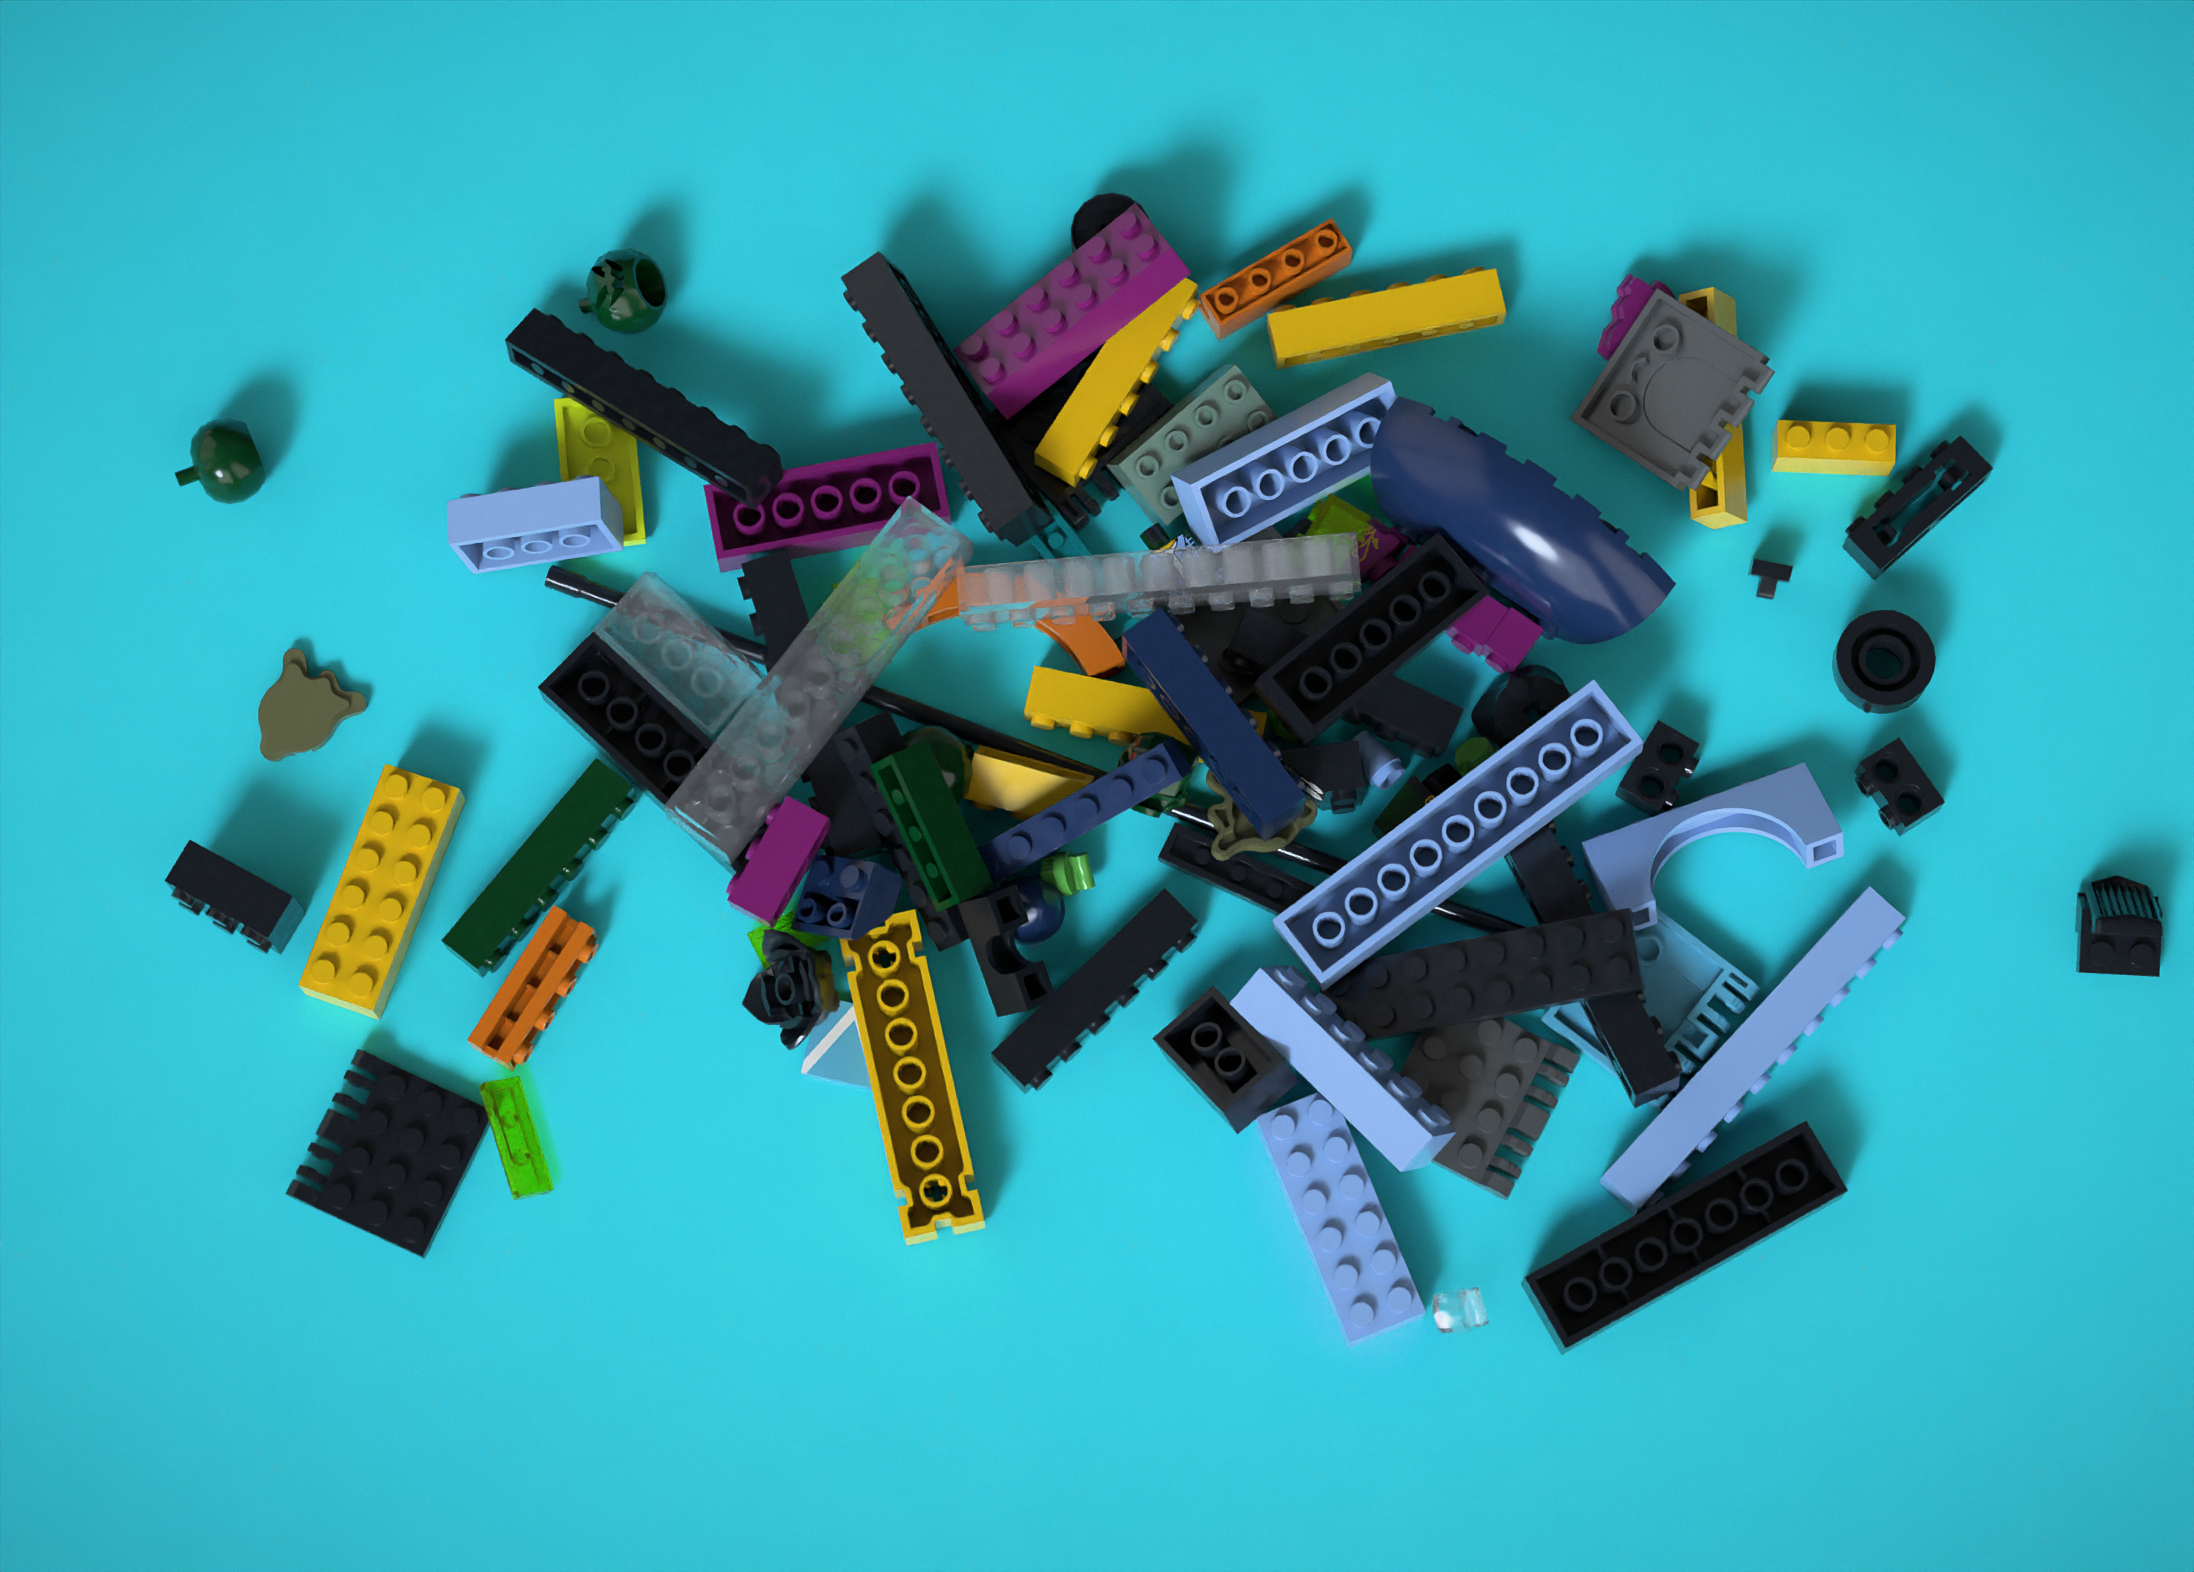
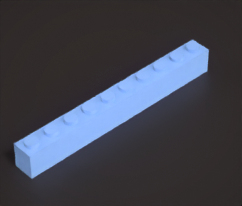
(1752, 1050)

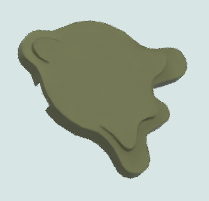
(303, 710)
(1237, 833)

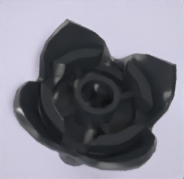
(1501, 709)
(794, 989)

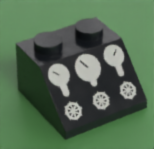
(1330, 774)

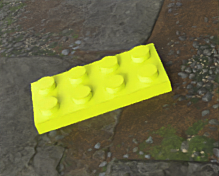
(601, 449)

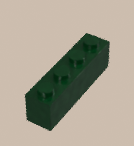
(932, 825)

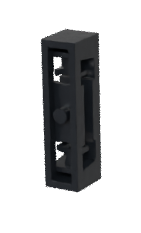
(1962, 465)

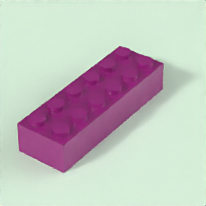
(1071, 311)
(826, 505)

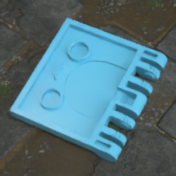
(1679, 983)

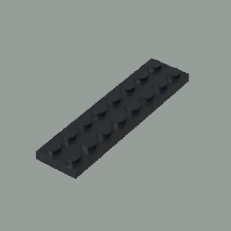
(1491, 976)

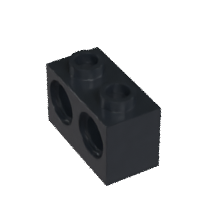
(1652, 767)
(1908, 782)

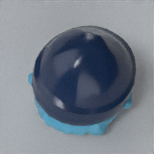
(1043, 907)

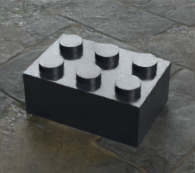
(234, 898)
(1225, 1060)

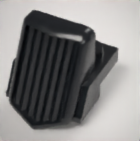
(2118, 928)

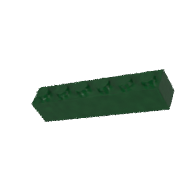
(540, 868)

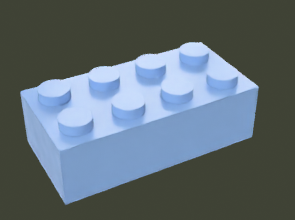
(535, 524)

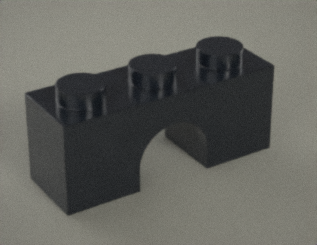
(1009, 977)

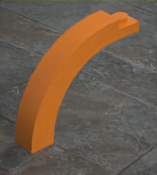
(1084, 640)

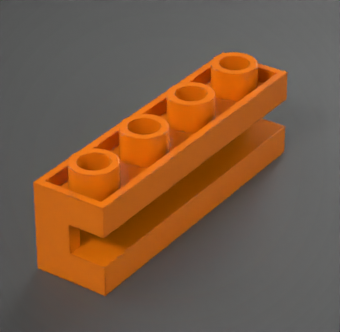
(1275, 279)
(533, 989)

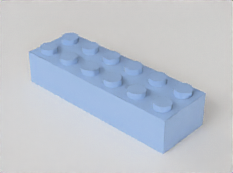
(1284, 463)
(1344, 1066)
(1339, 1219)

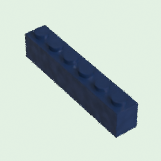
(1084, 809)

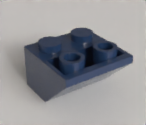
(845, 897)

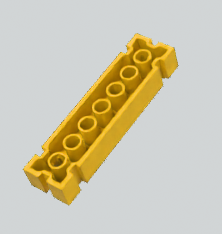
(911, 1080)

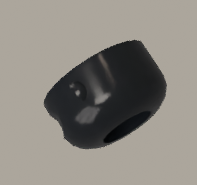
(1896, 635)

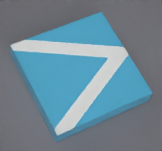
(837, 1050)

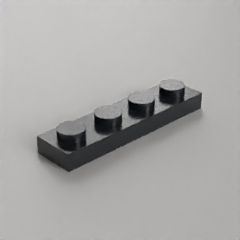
(1238, 875)

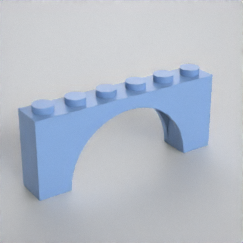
(1777, 806)

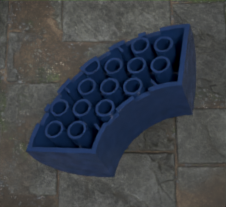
(1512, 526)

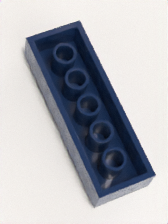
(1214, 724)

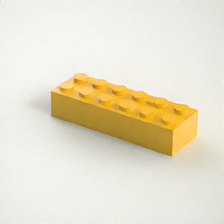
(382, 892)

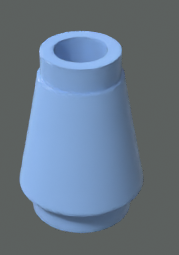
(1378, 762)

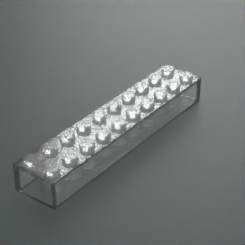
(1159, 579)
(819, 680)

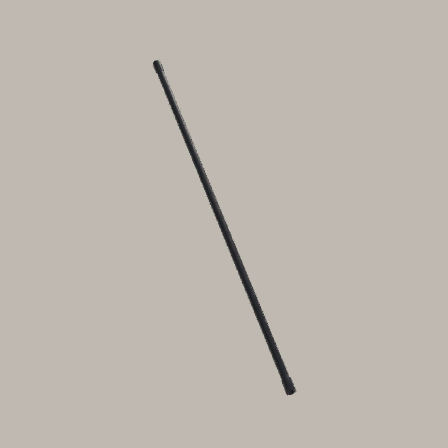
(581, 587)

